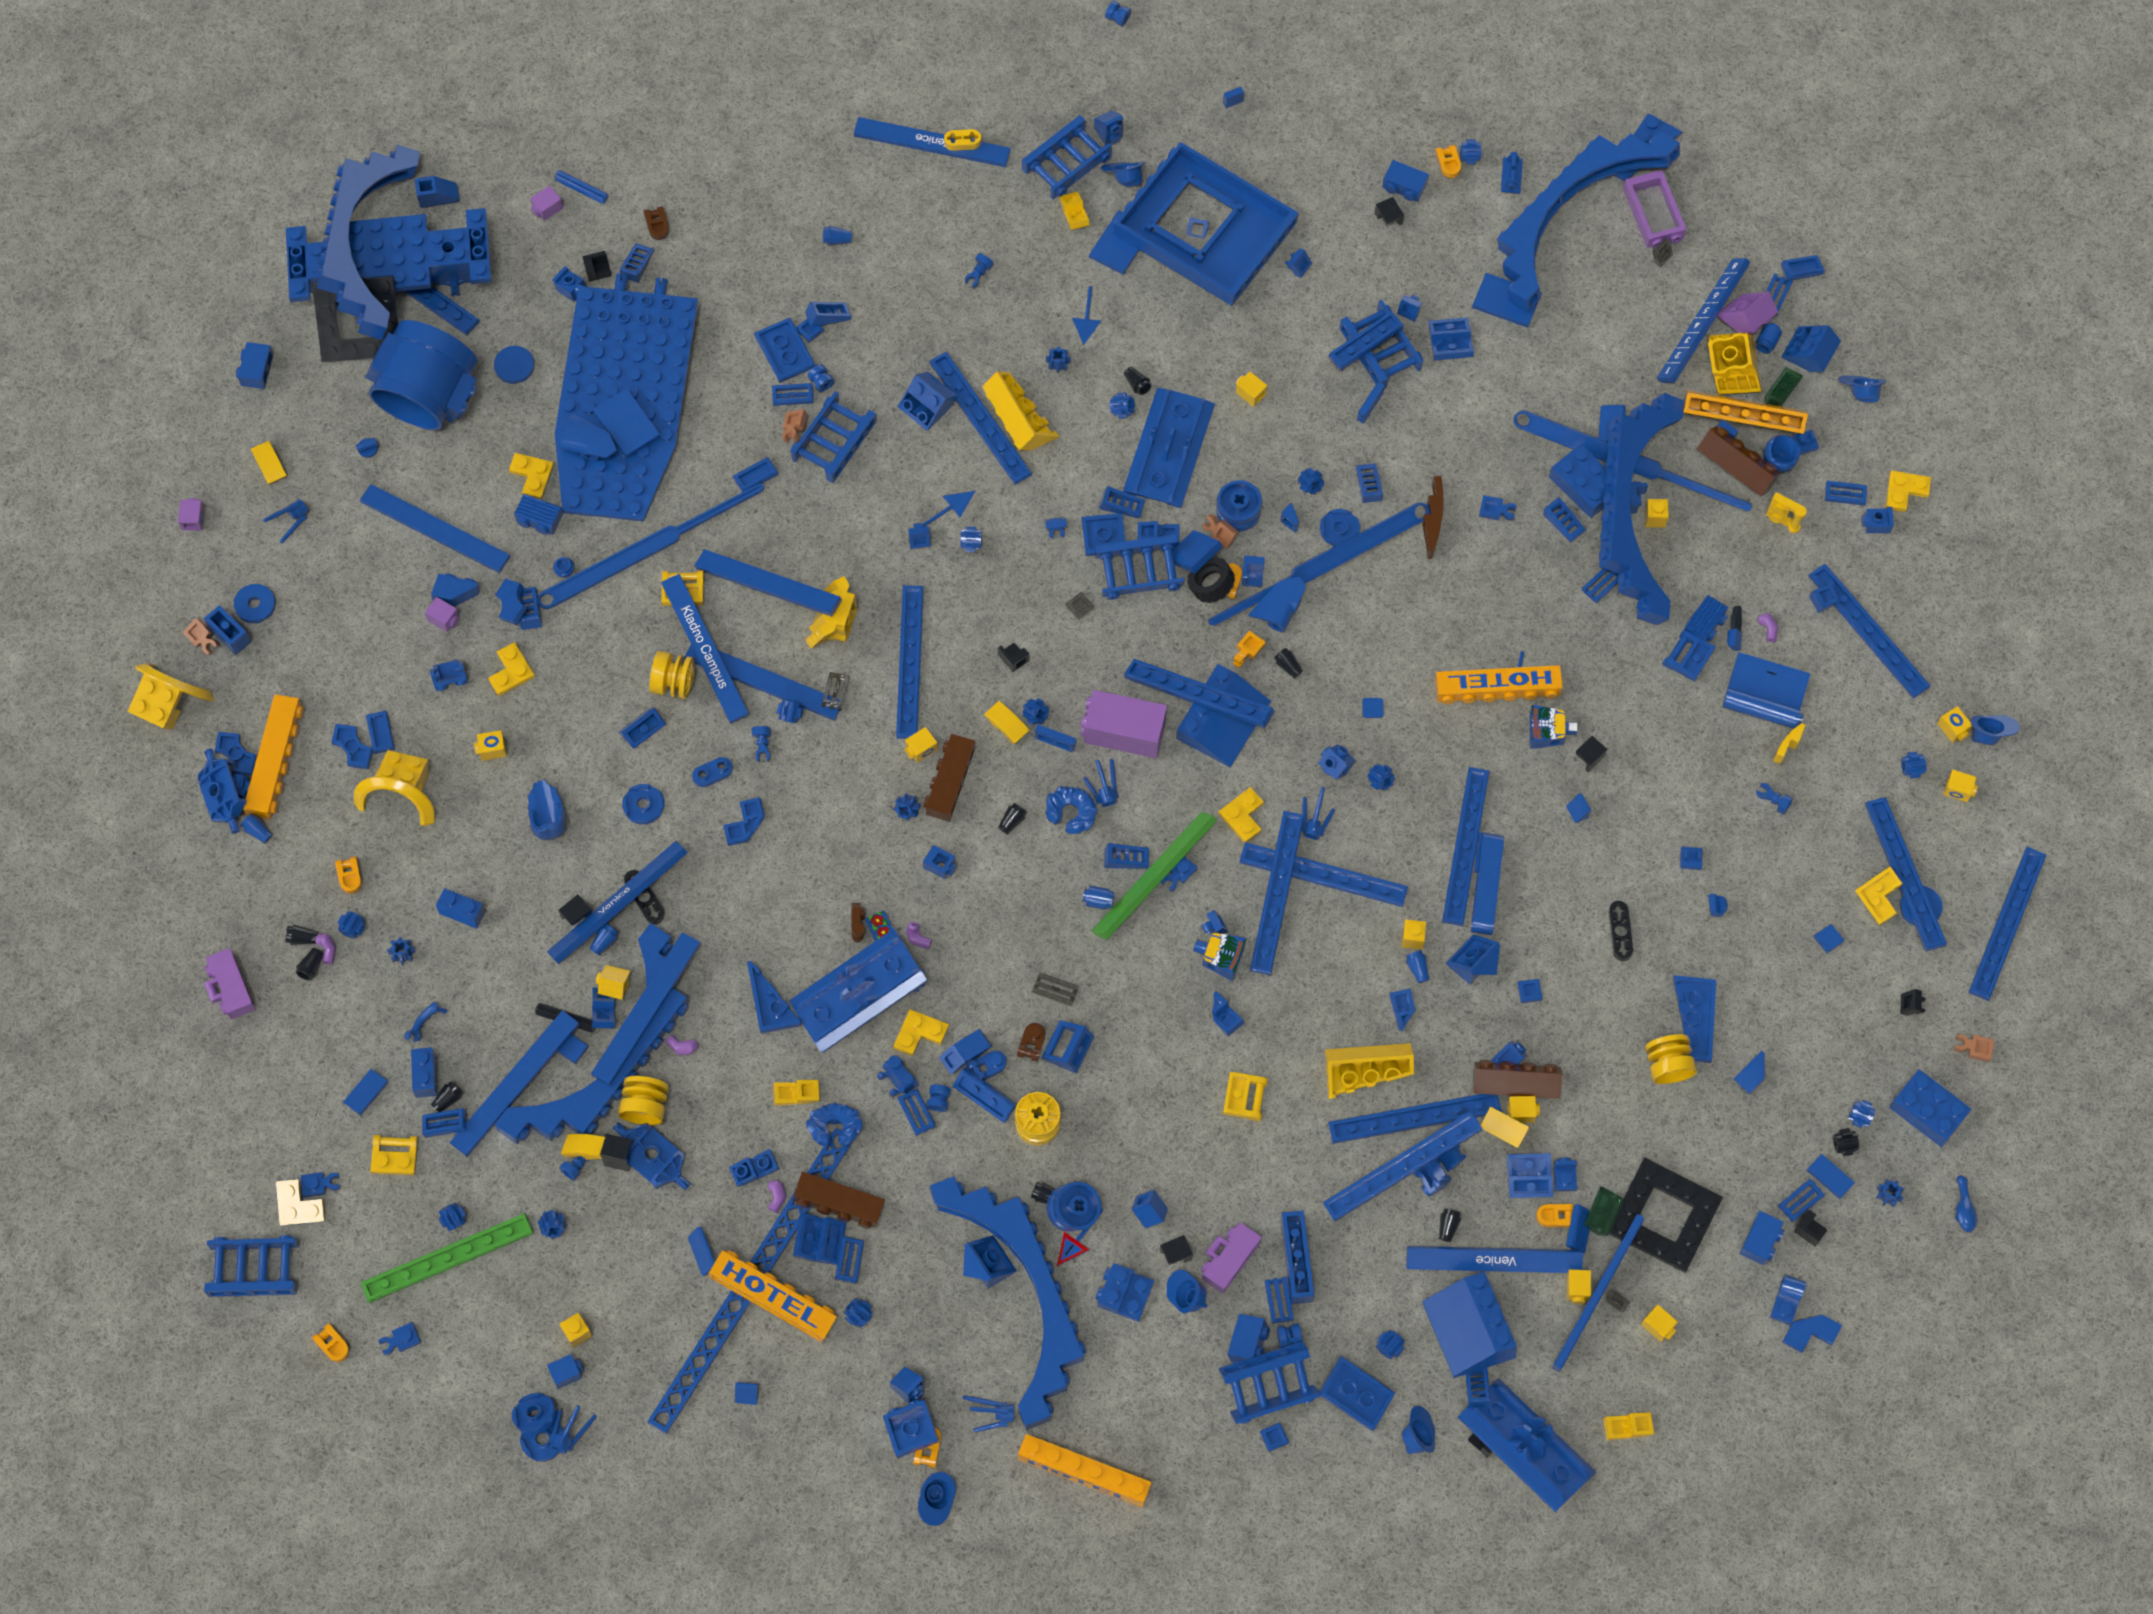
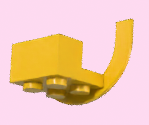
(159, 696)
(403, 775)

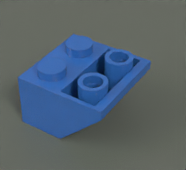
(1812, 347)
(926, 400)

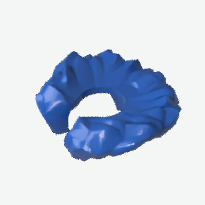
(1079, 799)
(834, 1115)

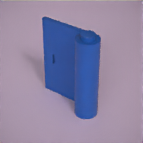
(1766, 690)

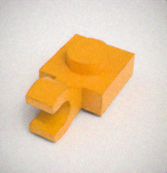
(1248, 647)

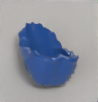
(546, 811)

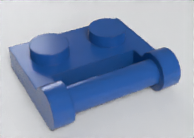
(1694, 659)

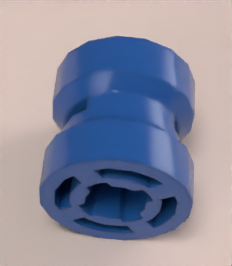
(1118, 13)
(821, 378)
(938, 1098)
(1284, 1335)

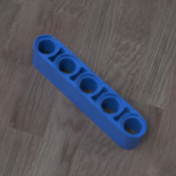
(1487, 884)

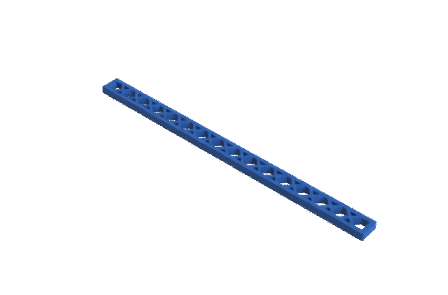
(731, 1297)

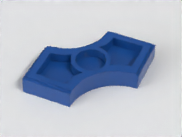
(510, 596)
(229, 746)
(357, 754)

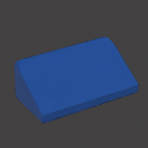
(1608, 413)
(642, 727)
(701, 1251)

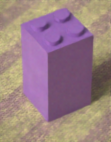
(1123, 723)

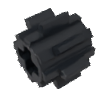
(1846, 1142)

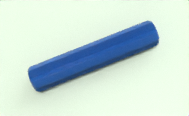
(581, 187)

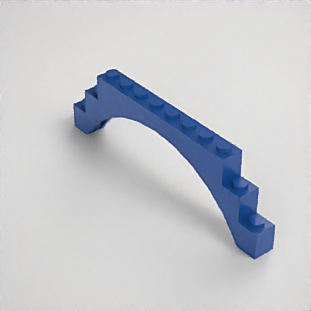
(1593, 164)
(337, 268)
(1618, 543)
(587, 1106)
(1012, 1227)

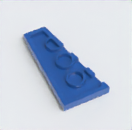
(1650, 128)
(1697, 1013)

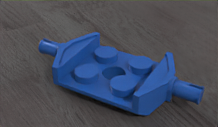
(224, 805)
(662, 1169)

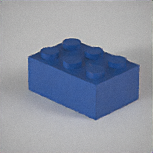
(1581, 479)
(1930, 1108)

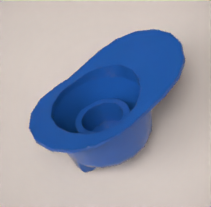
(1126, 173)
(1864, 388)
(1992, 728)
(1185, 1292)
(1420, 1432)
(936, 1498)

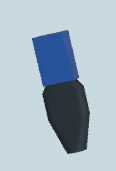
(1734, 635)

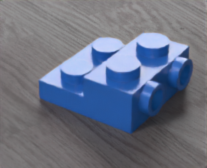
(1124, 1292)
(910, 1428)

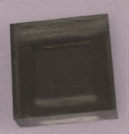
(1662, 252)
(1079, 606)
(1617, 1301)

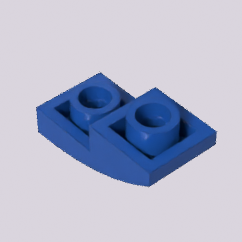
(754, 1168)

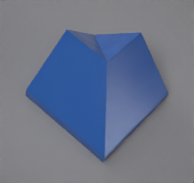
(1475, 958)
(987, 1261)

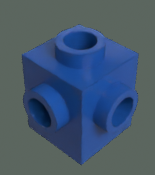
(1336, 761)

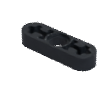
(646, 912)
(1613, 916)

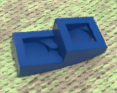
(1153, 529)
(602, 1010)

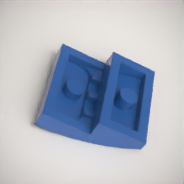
(1451, 338)
(1529, 1175)
(818, 1239)

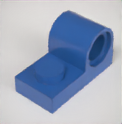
(1787, 1299)

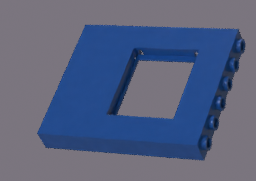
(1236, 248)

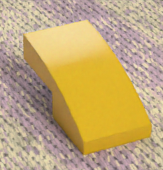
(1074, 210)
(268, 462)
(1006, 722)
(1791, 741)
(796, 1093)
(583, 1145)
(1628, 1426)

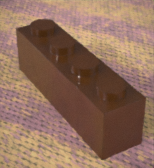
(1739, 460)
(950, 777)
(1517, 1079)
(838, 1200)

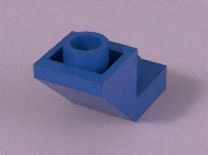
(964, 1051)

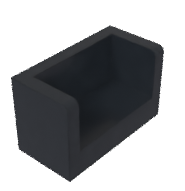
(615, 1152)

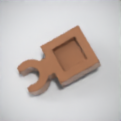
(793, 422)
(1221, 531)
(199, 635)
(1978, 1047)

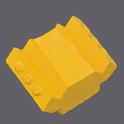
(1734, 363)
(838, 625)

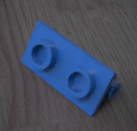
(1511, 173)

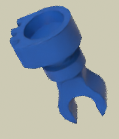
(983, 263)
(762, 734)
(1784, 802)
(571, 1170)

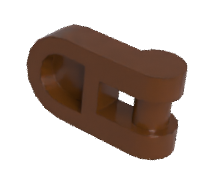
(657, 228)
(857, 928)
(1034, 1035)

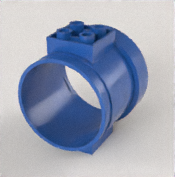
(422, 375)

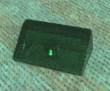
(1783, 387)
(1603, 1212)

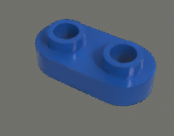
(712, 772)

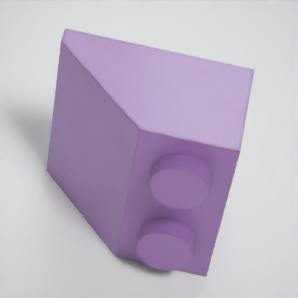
(1749, 312)

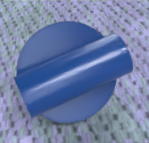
(367, 447)
(1717, 904)

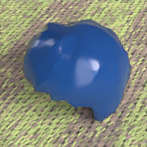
(1782, 452)

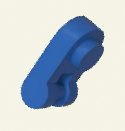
(994, 1062)

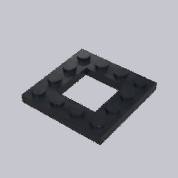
(337, 349)
(1704, 1205)

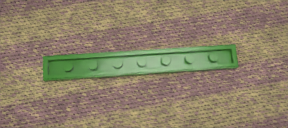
(1154, 875)
(446, 1258)

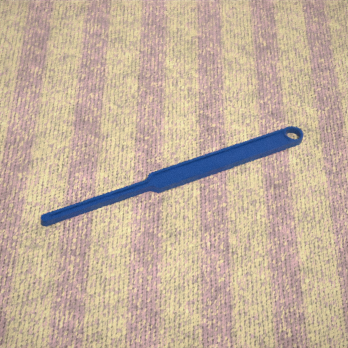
(1598, 448)
(636, 552)
(1336, 555)

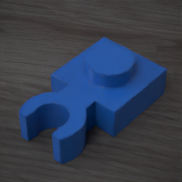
(1493, 508)
(1180, 872)
(315, 1184)
(403, 1338)

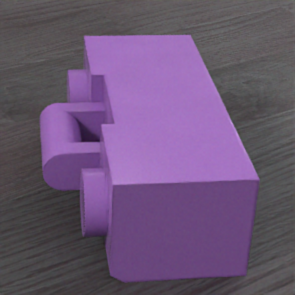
(234, 993)
(1237, 1251)

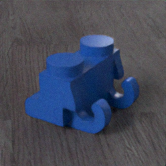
(448, 673)
(898, 1075)
(1433, 1177)

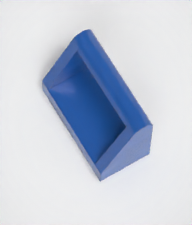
(1076, 1049)

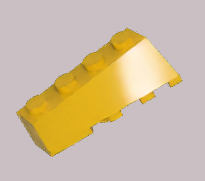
(1017, 412)
(1366, 1066)

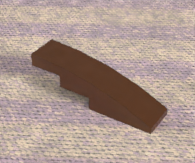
(1432, 522)

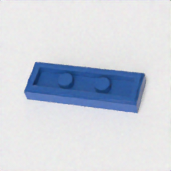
(984, 1095)

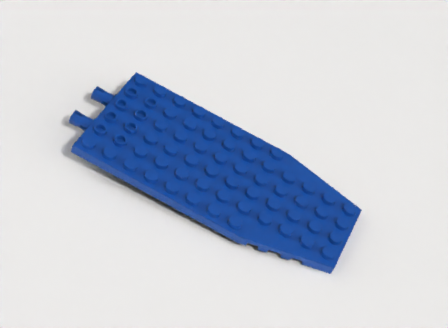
(614, 345)

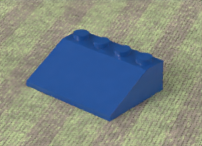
(1213, 731)
(1470, 1326)

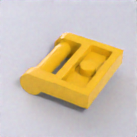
(1780, 510)
(694, 589)
(1238, 1093)
(394, 1162)

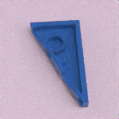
(771, 1010)

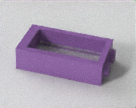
(1654, 209)

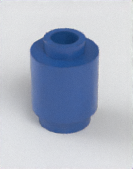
(1768, 338)
(1098, 897)

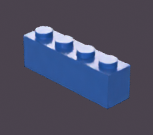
(1297, 1257)

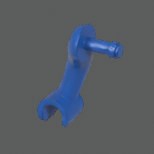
(430, 1010)

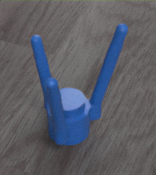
(295, 510)
(1106, 795)
(1313, 828)
(1003, 1412)
(561, 1441)

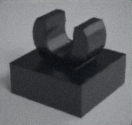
(1912, 1002)

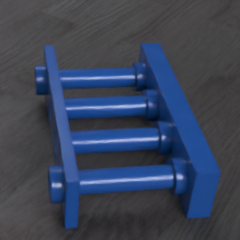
(1062, 140)
(1371, 360)
(843, 453)
(1146, 547)
(262, 1286)
(1262, 1363)

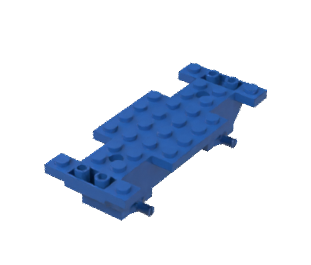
(401, 249)

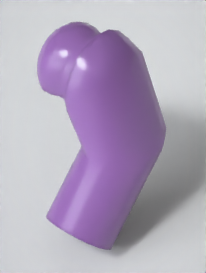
(1772, 627)
(915, 936)
(329, 947)
(683, 1047)
(779, 1195)

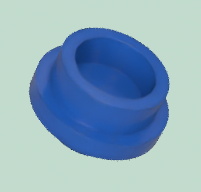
(563, 567)

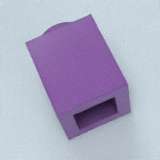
(546, 203)
(191, 514)
(442, 615)

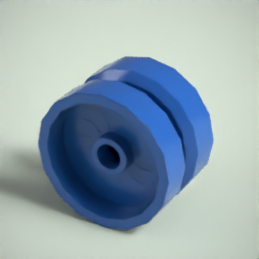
(1239, 505)
(1073, 1206)

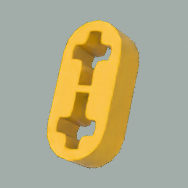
(962, 140)

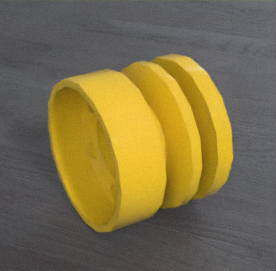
(676, 675)
(1671, 1059)
(643, 1100)
(1039, 1130)

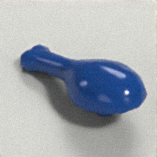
(1966, 1212)

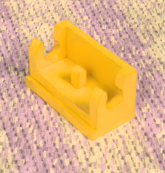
(1504, 1127)

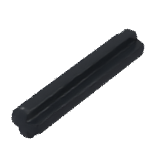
(551, 1013)

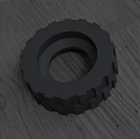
(1219, 588)

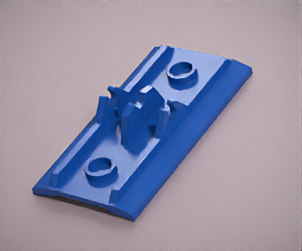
(1169, 447)
(858, 990)
(1527, 1445)

